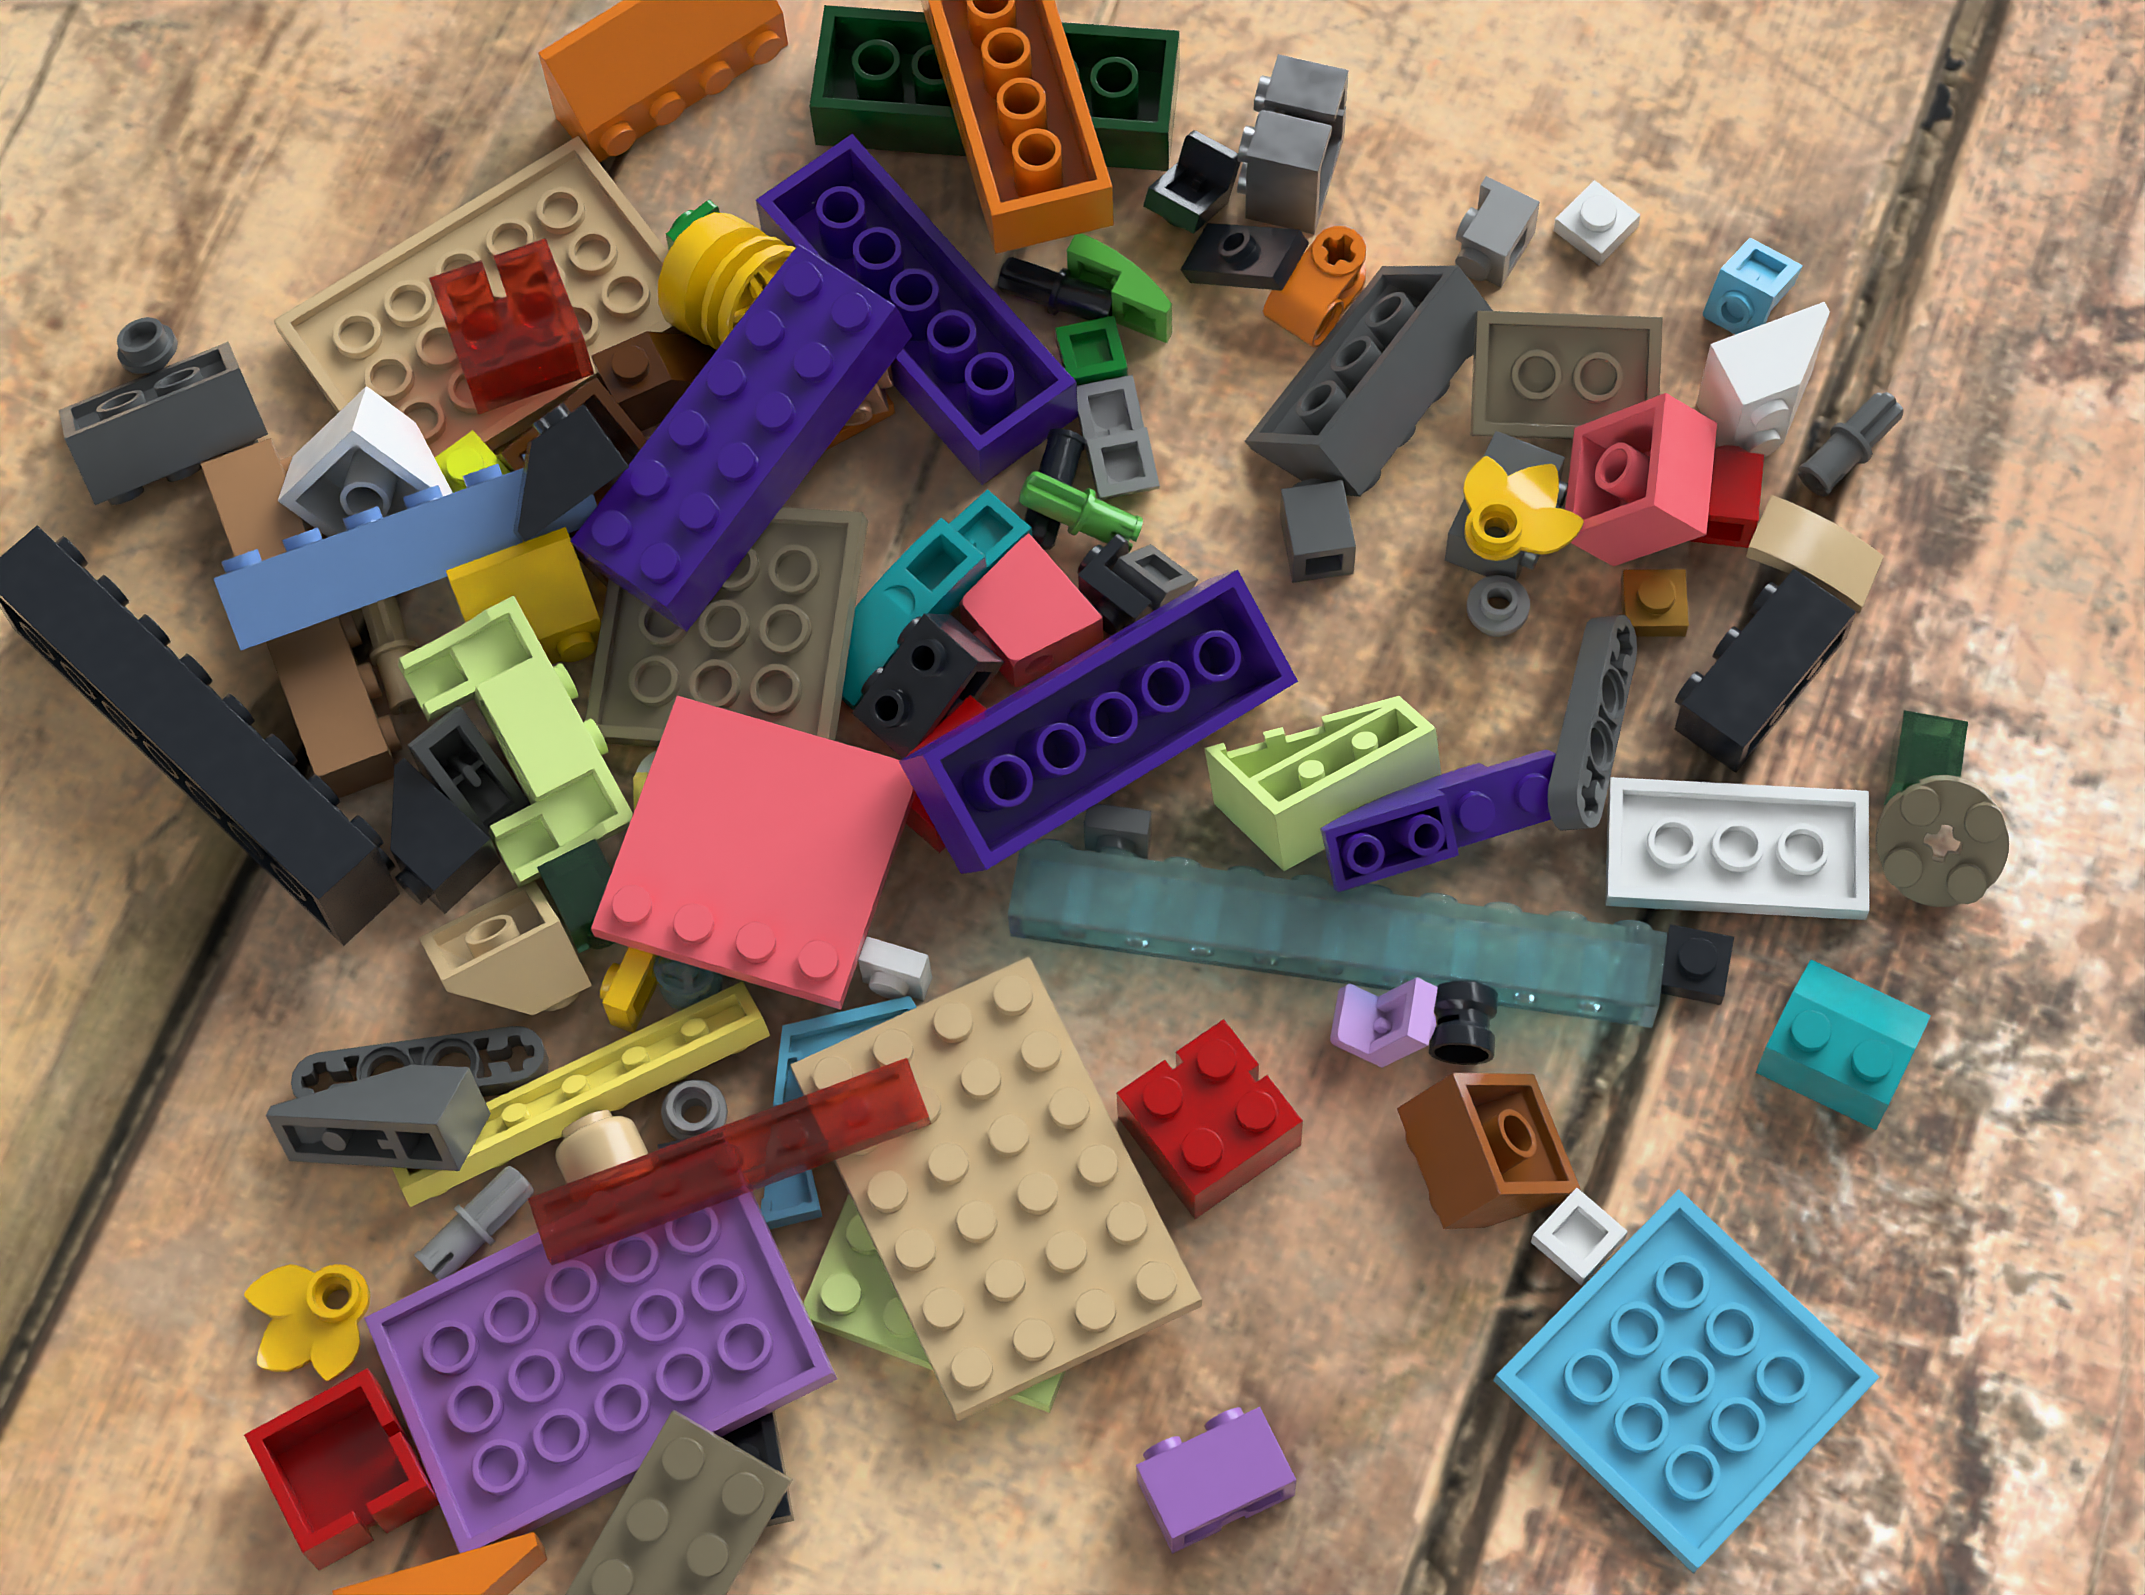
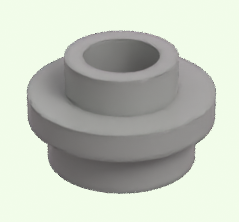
(1498, 621)
(691, 1094)

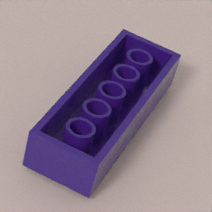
(970, 358)
(742, 437)
(1098, 722)

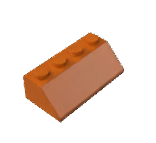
(652, 62)

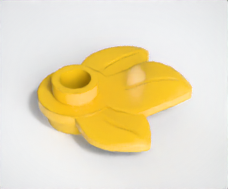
(1520, 506)
(303, 1325)

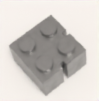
(1293, 143)

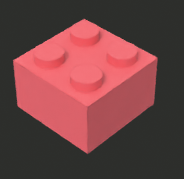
(1641, 479)

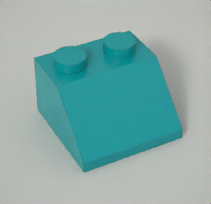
(1842, 1044)

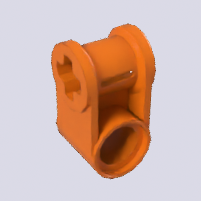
(1320, 285)

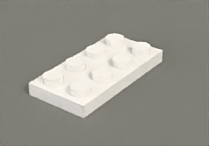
(1738, 848)

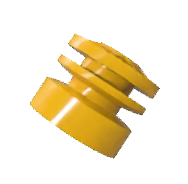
(716, 275)

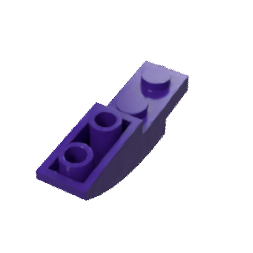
(1437, 818)

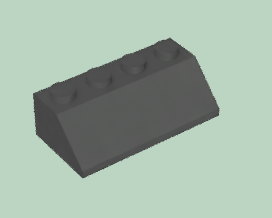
(1373, 377)

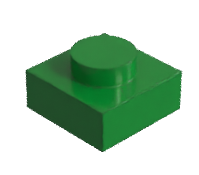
(1092, 350)

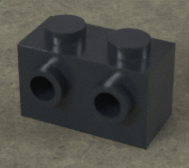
(925, 681)

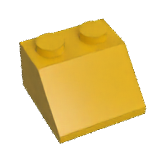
(547, 586)

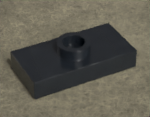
(1244, 256)

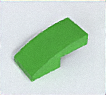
(1134, 295)

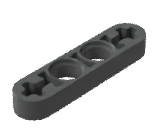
(1592, 723)
(429, 1052)

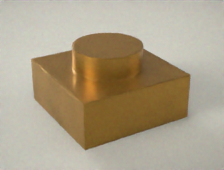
(1655, 601)

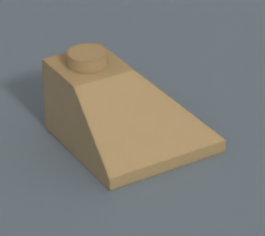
(509, 954)

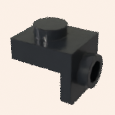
(1196, 184)
(1106, 591)

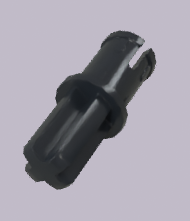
(1055, 289)
(1061, 463)

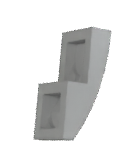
(1116, 438)

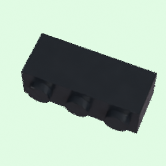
(1762, 668)

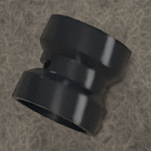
(1464, 1023)

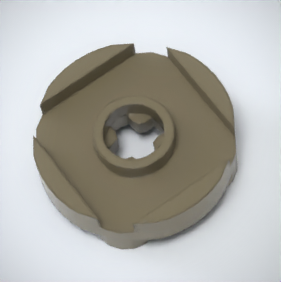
(1959, 875)

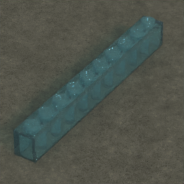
(1334, 936)

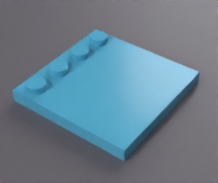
(1685, 1380)

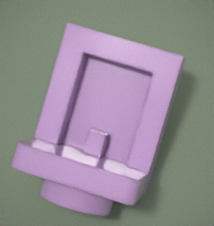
(1386, 1025)

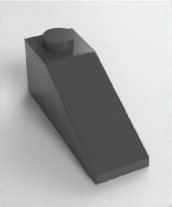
(387, 1120)

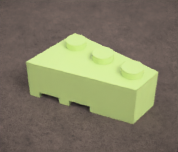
(1305, 780)

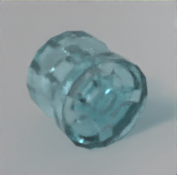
(686, 993)

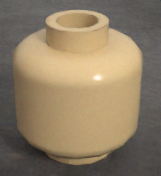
(597, 1144)

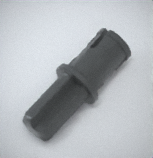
(1850, 443)

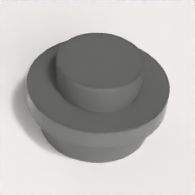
(146, 345)

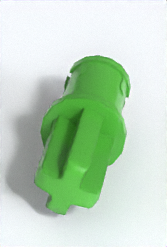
(1078, 509)

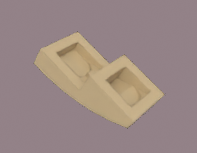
(1818, 549)

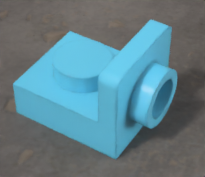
(1750, 287)

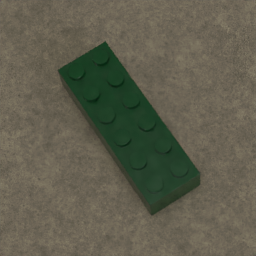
(887, 88)

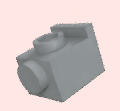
(1496, 232)

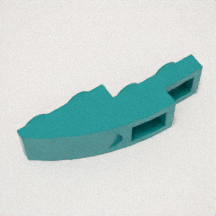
(928, 580)

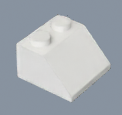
(1759, 379)
(360, 462)

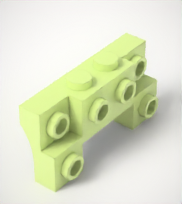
(536, 727)

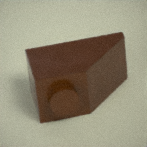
(650, 373)

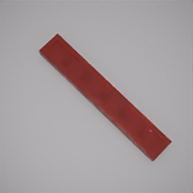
(728, 1161)

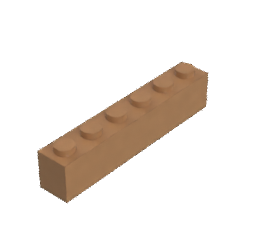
(317, 663)

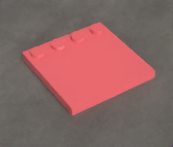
(757, 852)

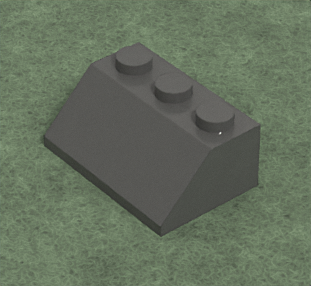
(161, 425)

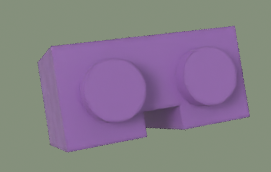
(1214, 1477)

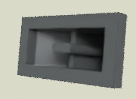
(467, 770)

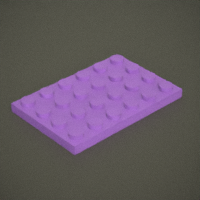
(556, 1378)

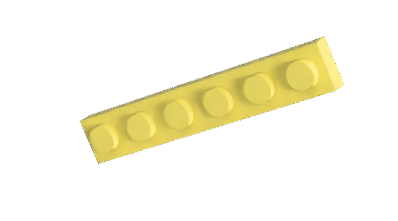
(598, 1082)

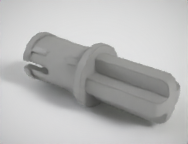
(475, 1223)

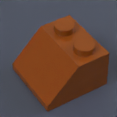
(1487, 1148)

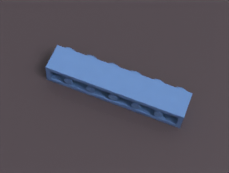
(376, 556)

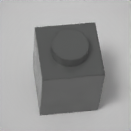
(1317, 530)

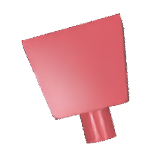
(1030, 614)

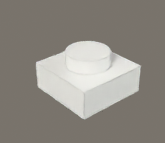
(1596, 222)
(894, 970)
(1579, 1236)

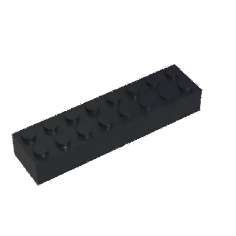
(195, 735)

